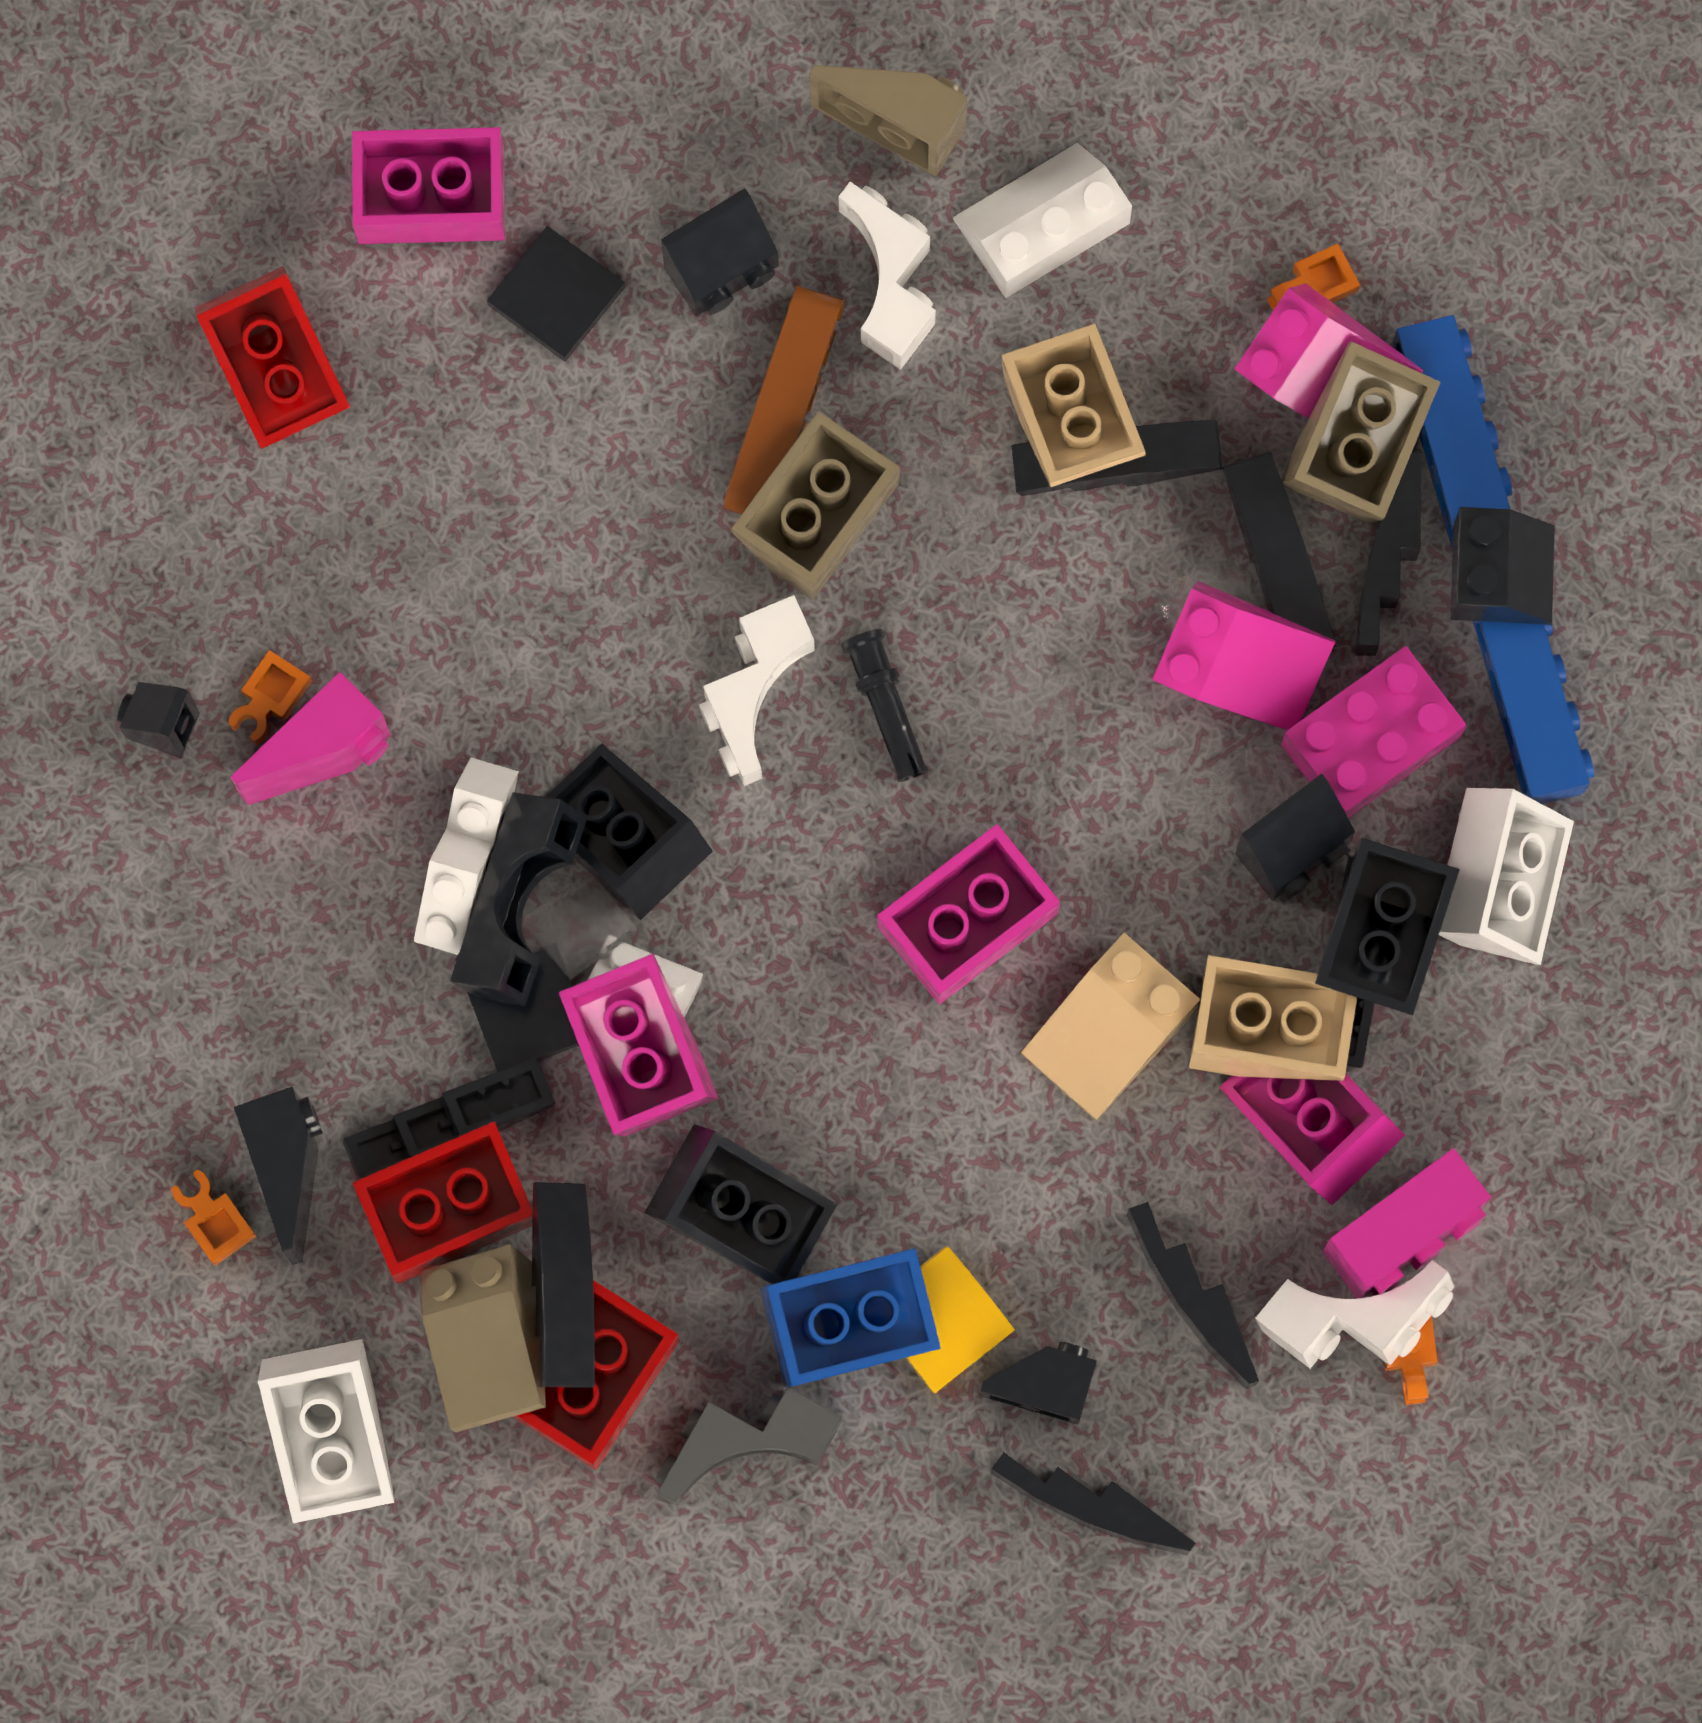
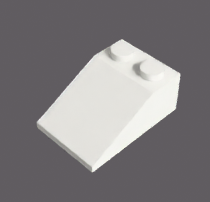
(326, 1430)

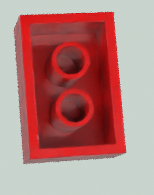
(445, 1202)
(627, 1361)

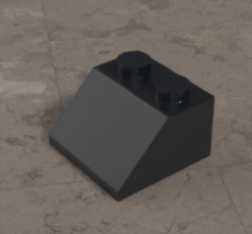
(720, 254)
(1502, 567)
(1296, 840)

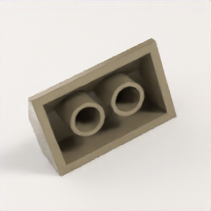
(816, 505)

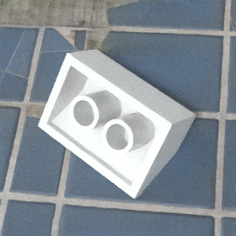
(1045, 218)
(1508, 873)

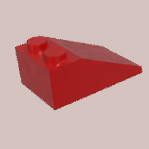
(271, 357)

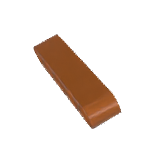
(785, 393)

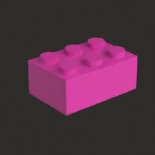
(428, 185)
(1375, 732)
(968, 914)
(1408, 1226)

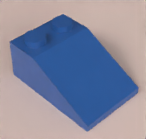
(850, 1318)

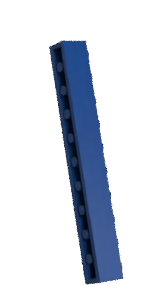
(1516, 655)

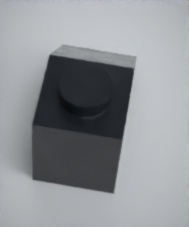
(159, 717)
(1046, 1382)

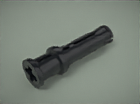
(878, 683)

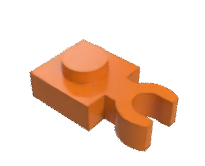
(273, 690)
(216, 1223)

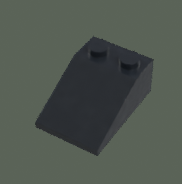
(632, 835)
(1386, 926)
(284, 1156)
(740, 1206)

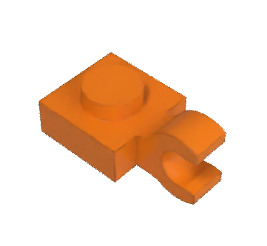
(1324, 272)
(1412, 1365)

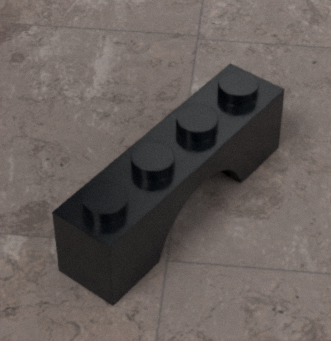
(532, 842)

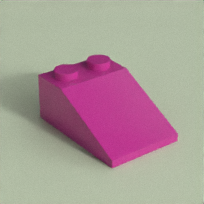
(1302, 347)
(1243, 658)
(318, 743)
(637, 1046)
(1319, 1127)

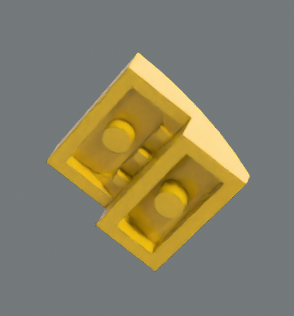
(964, 1320)

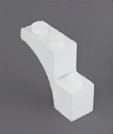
(899, 245)
(774, 641)
(463, 853)
(1383, 1323)

